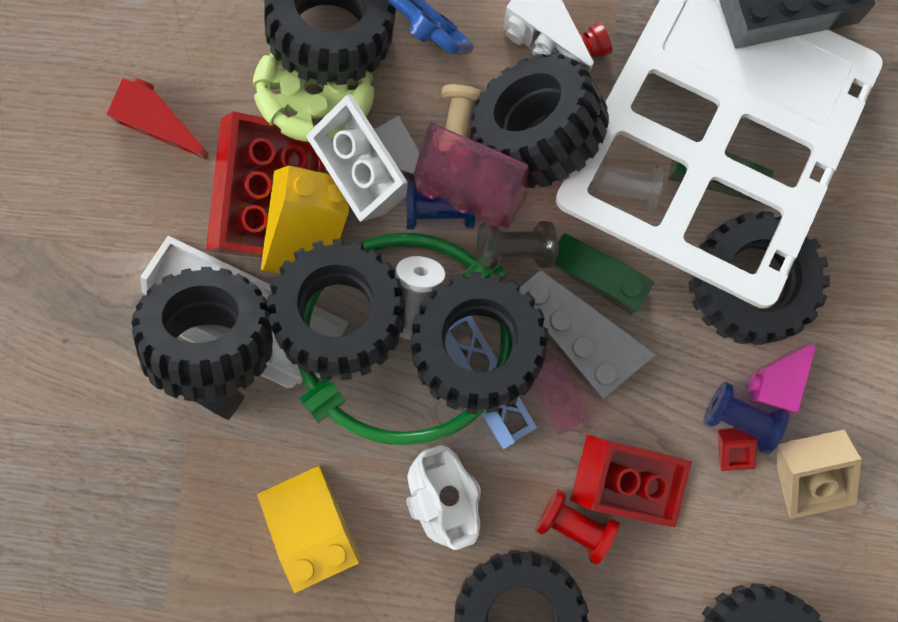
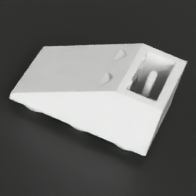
(545, 29)

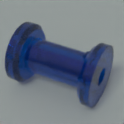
(422, 207)
(761, 425)

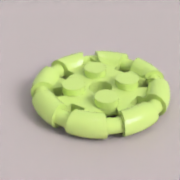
(299, 102)

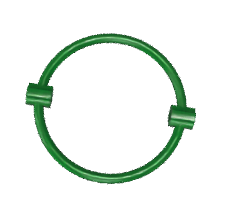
(325, 399)

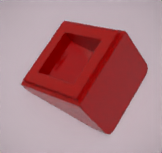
(736, 450)

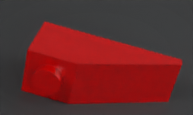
(142, 110)

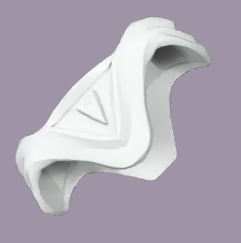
(448, 525)

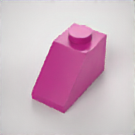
(782, 380)

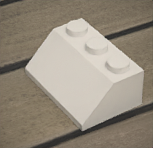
(358, 161)

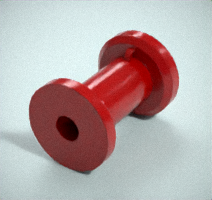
(577, 527)

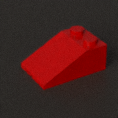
(630, 481)

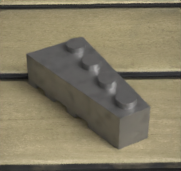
(585, 338)

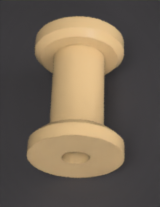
(461, 100)

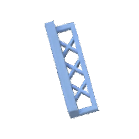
(493, 419)

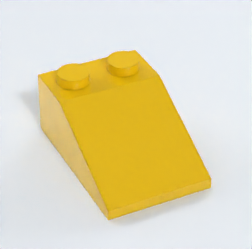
(302, 211)
(308, 529)

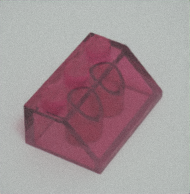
(470, 176)

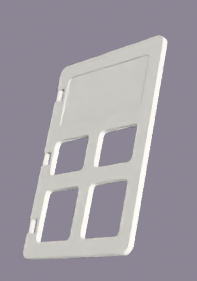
(783, 84)

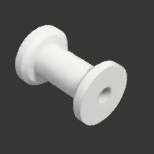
(418, 278)

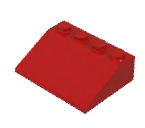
(243, 181)

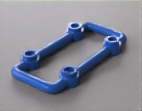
(431, 24)

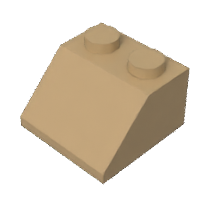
(818, 473)

